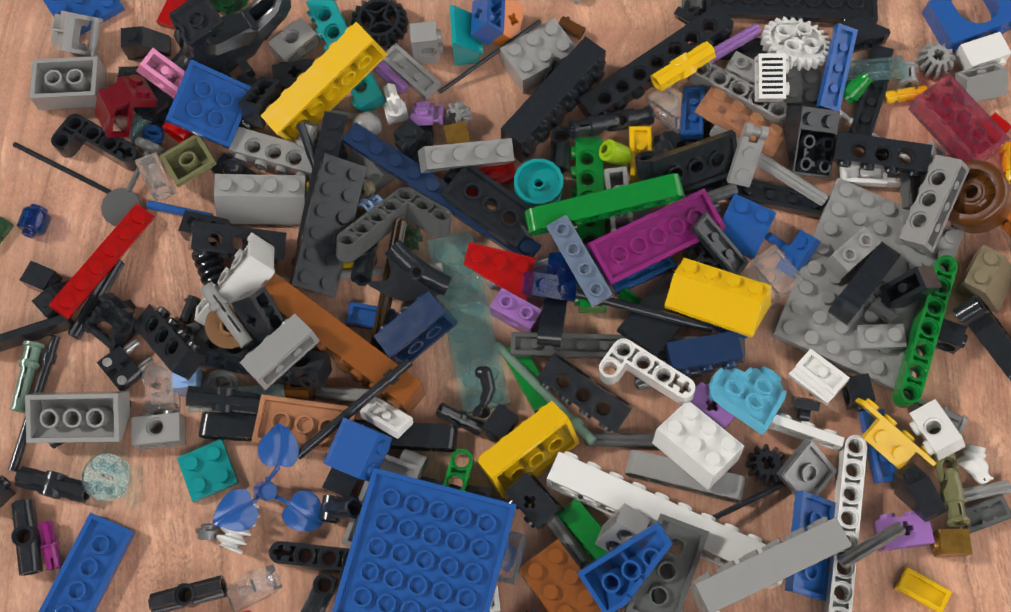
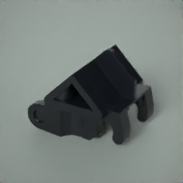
(118, 315)

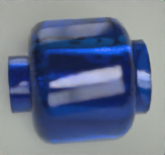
(33, 221)

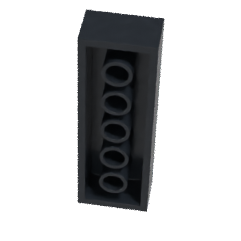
(554, 98)

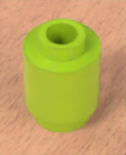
(615, 153)

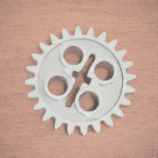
(799, 40)

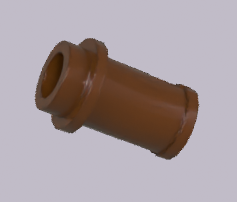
(571, 27)

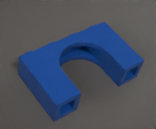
(954, 30)

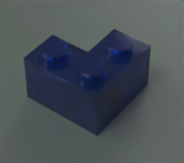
(554, 284)

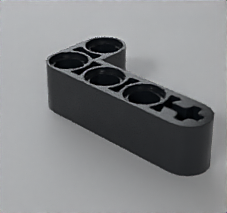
(84, 135)
(864, 283)
(988, 330)
(317, 560)

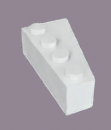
(247, 273)

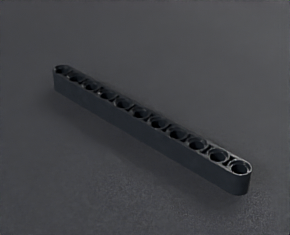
(416, 438)

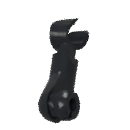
(486, 378)

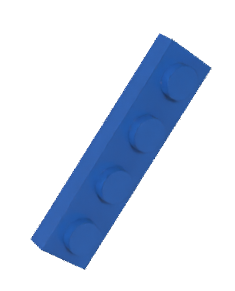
(837, 67)

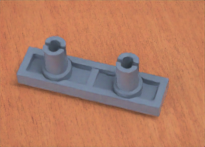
(579, 261)

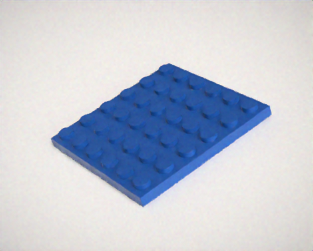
(424, 548)

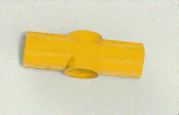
(683, 66)

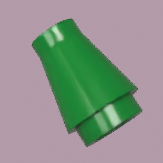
(856, 87)

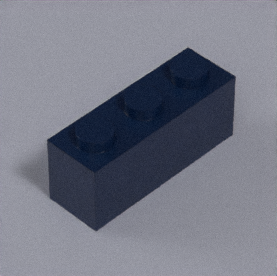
(704, 353)

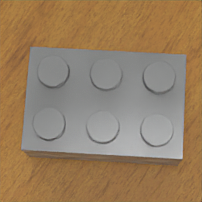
(531, 54)
(66, 82)

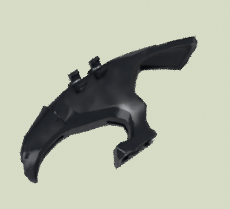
(215, 41)

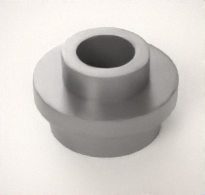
(207, 532)

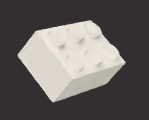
(697, 444)

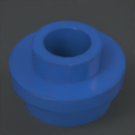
(153, 133)

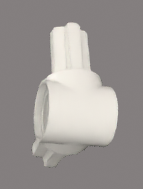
(394, 108)

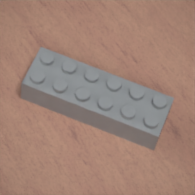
(769, 567)

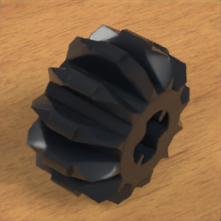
(757, 463)

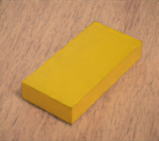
(923, 590)

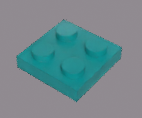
(207, 470)

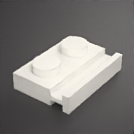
(818, 377)

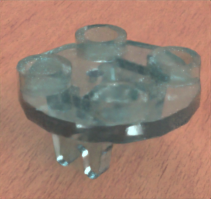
(107, 466)

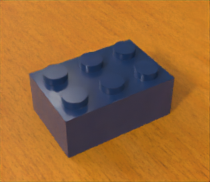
(416, 328)

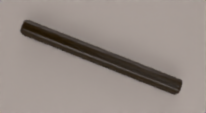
(385, 301)

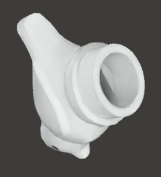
(974, 463)

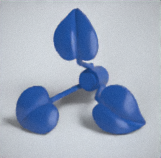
(237, 509)

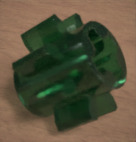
(414, 239)

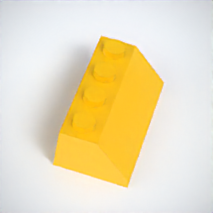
(718, 297)
(528, 448)

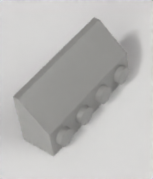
(260, 199)
(76, 416)

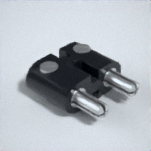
(121, 368)

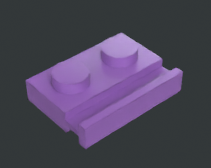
(426, 113)

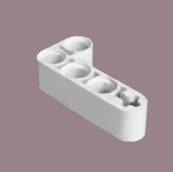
(648, 375)

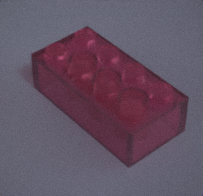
(958, 121)

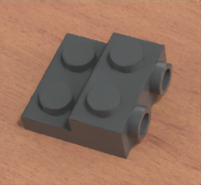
(803, 87)

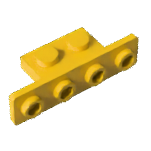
(889, 441)

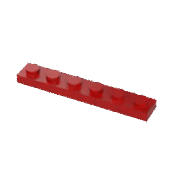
(101, 261)

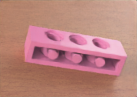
(161, 72)

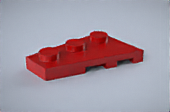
(499, 266)

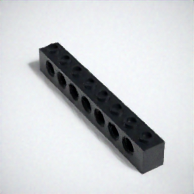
(713, 19)

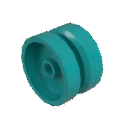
(538, 182)

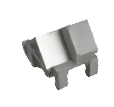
(67, 33)

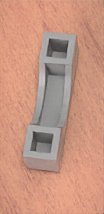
(458, 155)

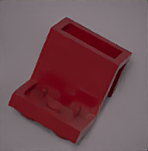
(119, 102)

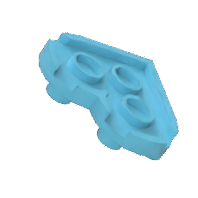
(748, 395)

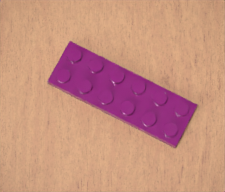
(651, 238)

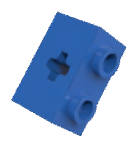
(487, 20)

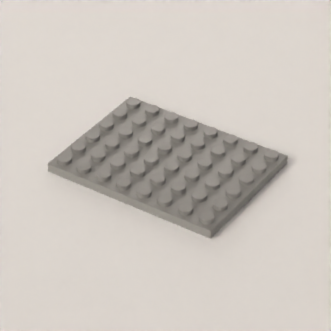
(805, 315)

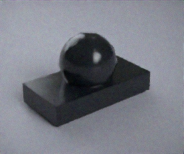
(228, 165)

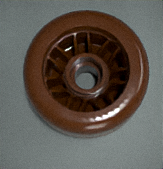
(989, 206)

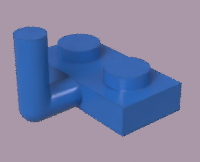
(800, 249)

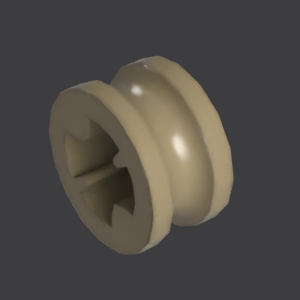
(369, 187)

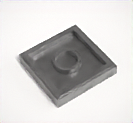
(807, 469)

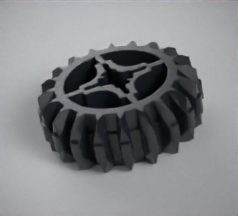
(378, 15)

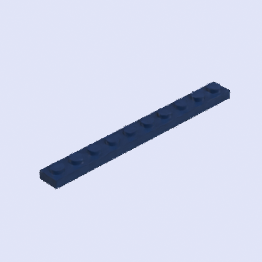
(425, 183)

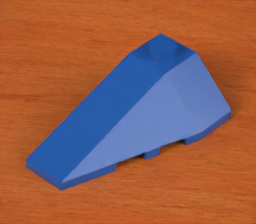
(622, 570)

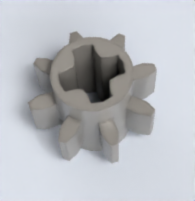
(457, 113)

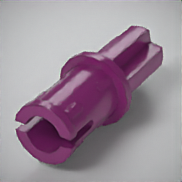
(49, 545)

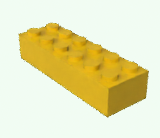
(325, 82)

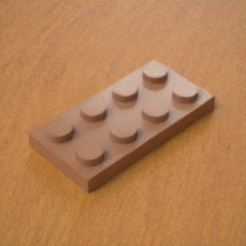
(733, 114)
(299, 416)

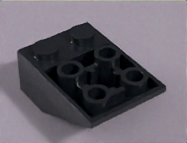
(811, 140)

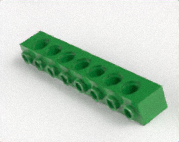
(588, 150)

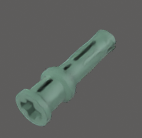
(28, 365)

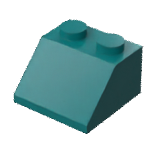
(465, 48)

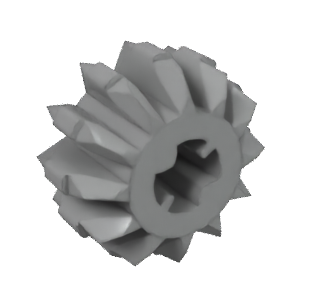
(935, 60)

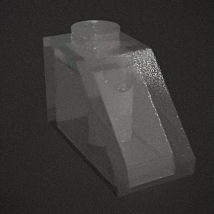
(667, 107)
(156, 176)
(253, 587)

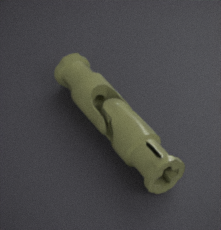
(951, 489)

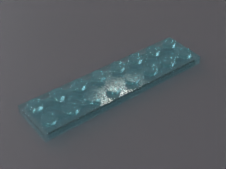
(473, 338)

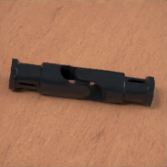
(598, 124)

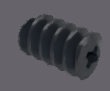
(209, 267)

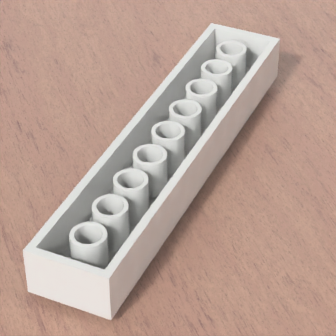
(609, 492)

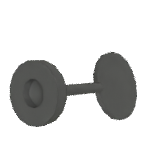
(121, 200)

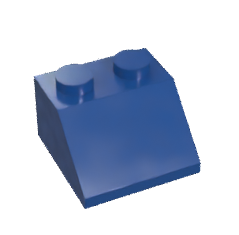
(747, 224)
(357, 449)

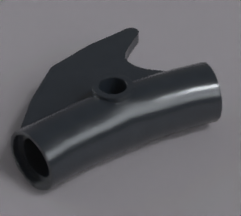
(402, 283)

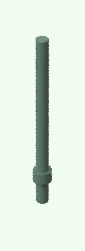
(576, 422)

